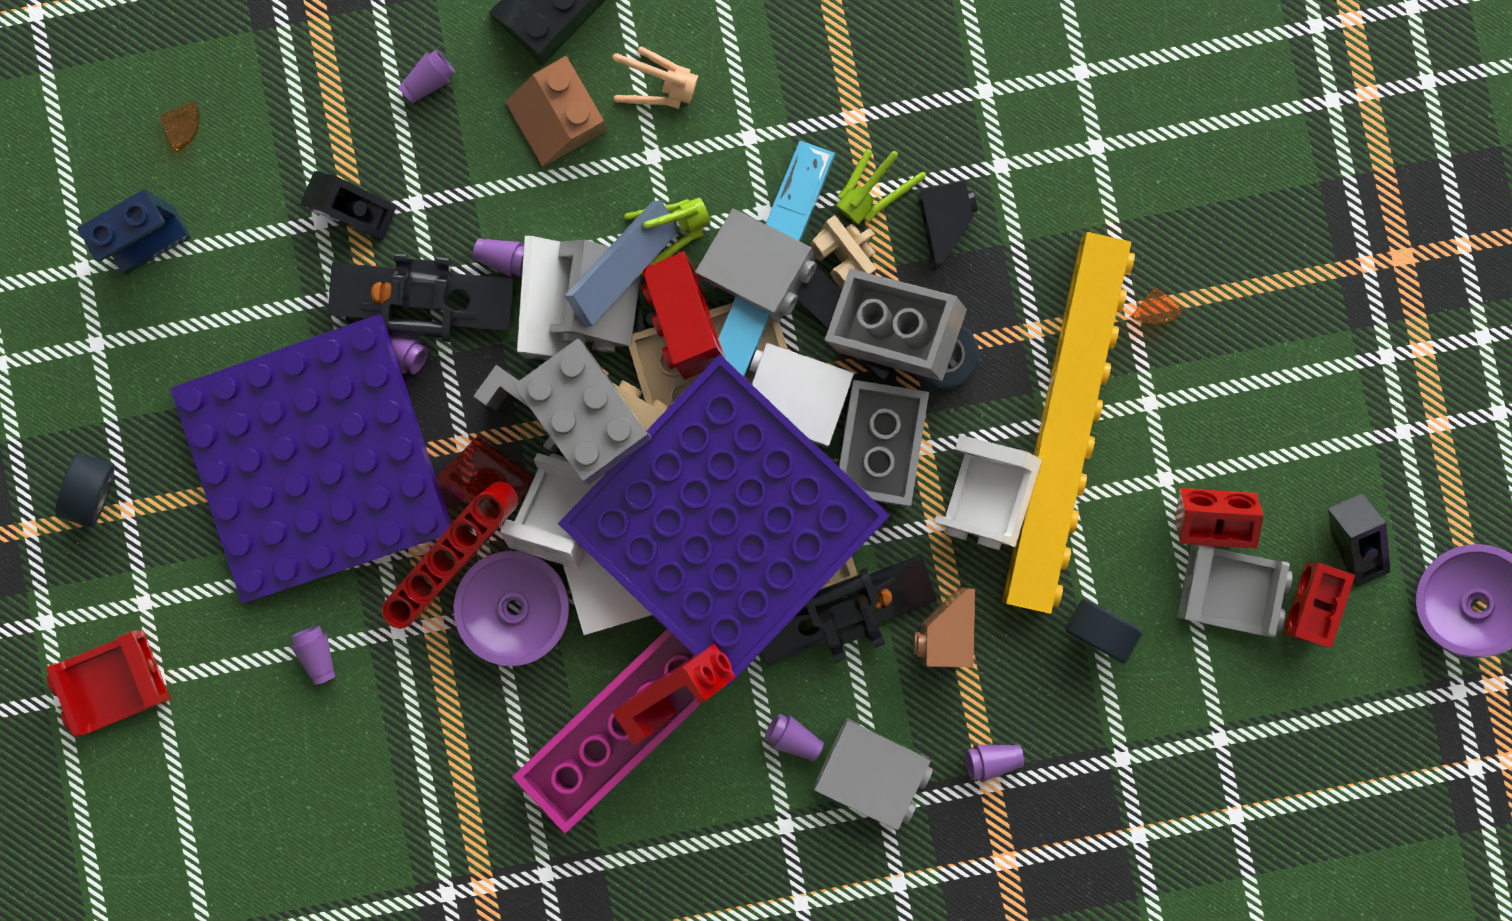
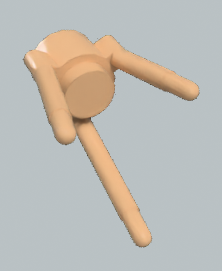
(678, 80)

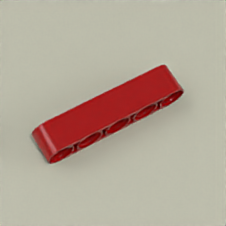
(460, 544)

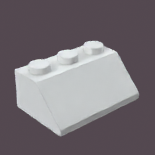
(542, 298)

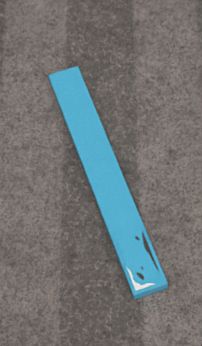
(790, 216)

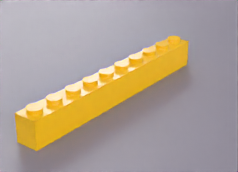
(1068, 420)

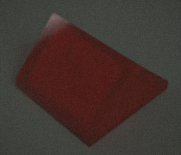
(480, 467)

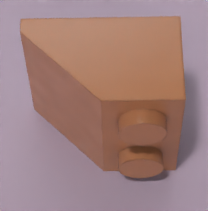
(555, 112)
(948, 632)

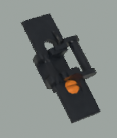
(422, 284)
(881, 597)

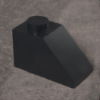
(348, 204)
(945, 216)
(1360, 538)

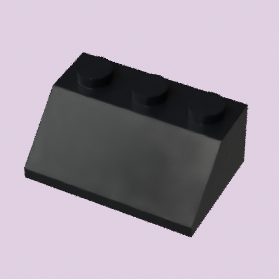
(543, 24)

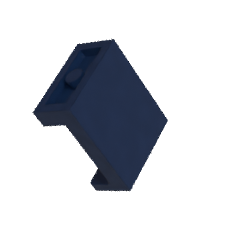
(134, 231)

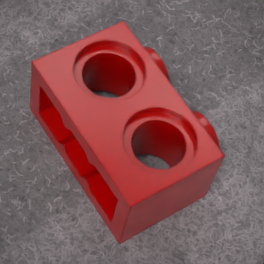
(1218, 518)
(1318, 604)

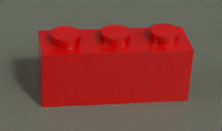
(681, 315)

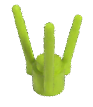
(857, 203)
(689, 217)

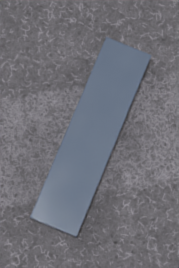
(620, 265)

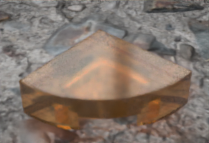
(181, 125)
(1156, 309)

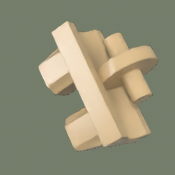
(848, 246)

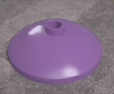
(1451, 589)
(484, 615)

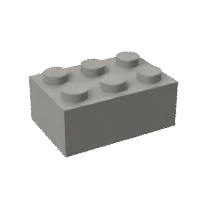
(896, 324)
(582, 411)
(883, 440)

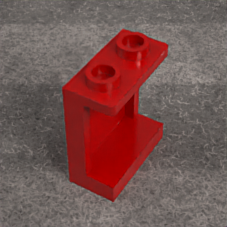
(107, 684)
(652, 708)

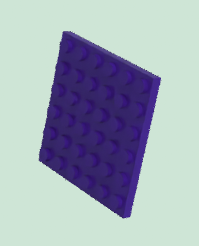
(312, 459)
(724, 518)

